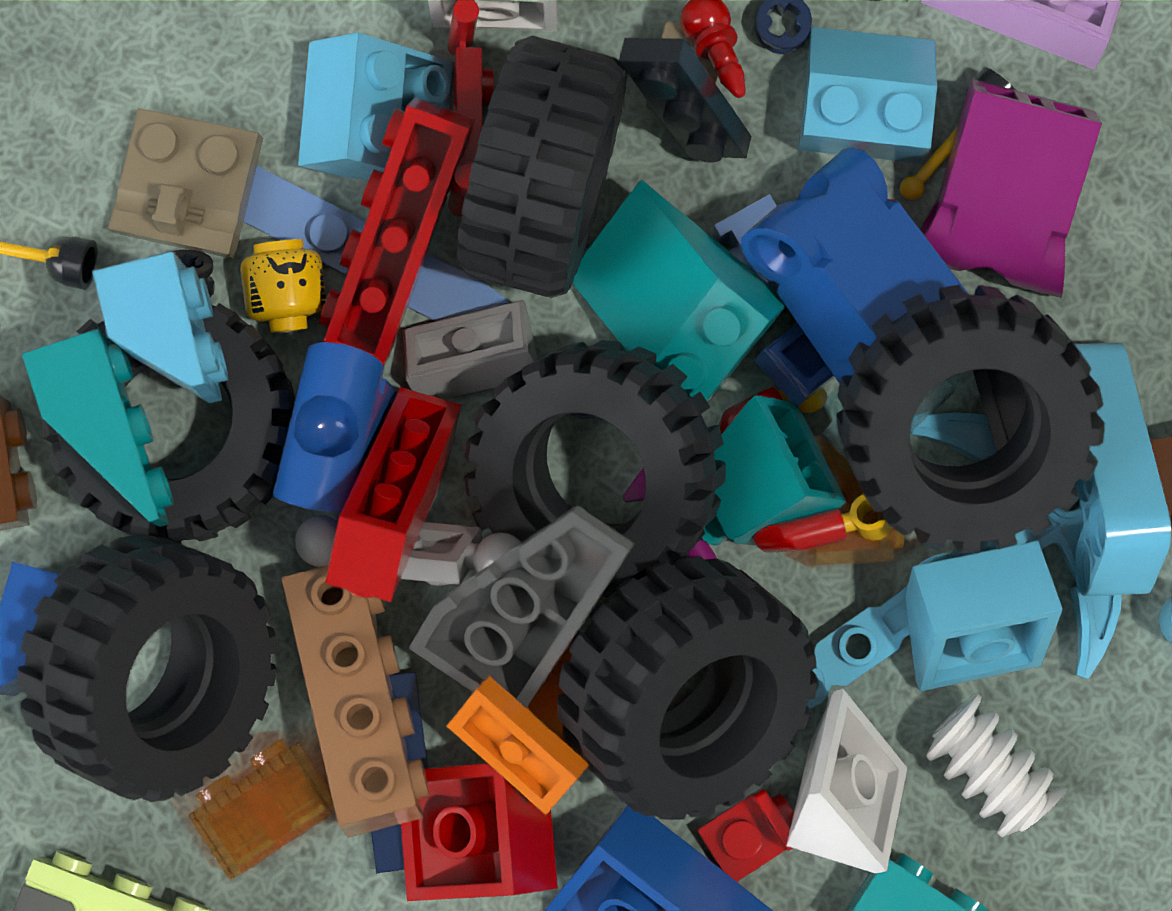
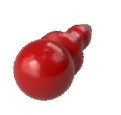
(709, 28)

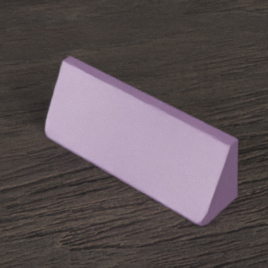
(1062, 27)

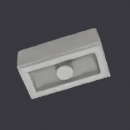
(468, 351)

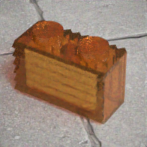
(264, 809)

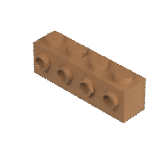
(355, 705)

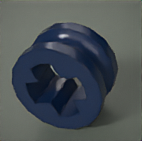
(784, 44)

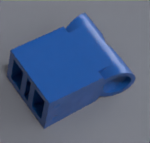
(845, 257)
(332, 426)

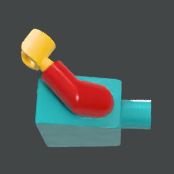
(778, 481)

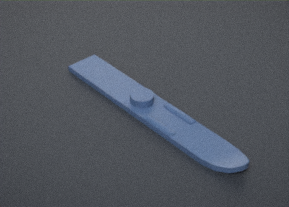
(293, 213)

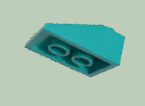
(675, 291)

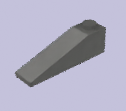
(523, 607)

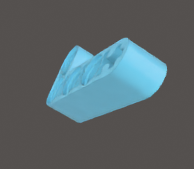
(1124, 501)

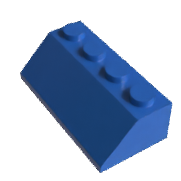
(649, 869)

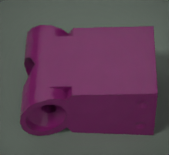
(1012, 186)

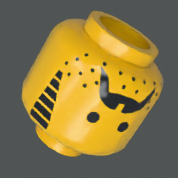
(283, 284)

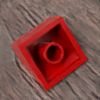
(476, 839)

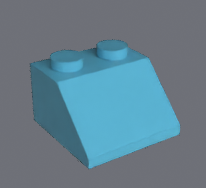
(869, 94)
(980, 614)

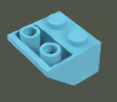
(352, 95)
(157, 317)

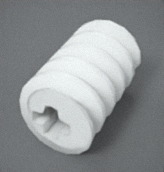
(993, 769)

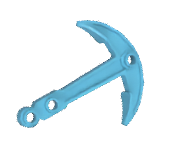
(888, 623)

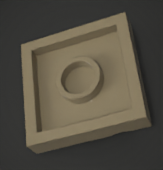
(186, 183)

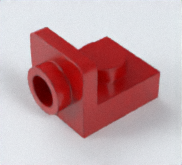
(749, 833)

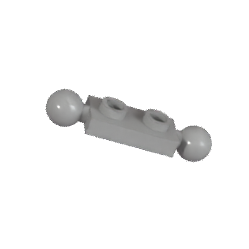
(439, 556)

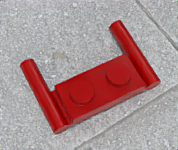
(471, 91)

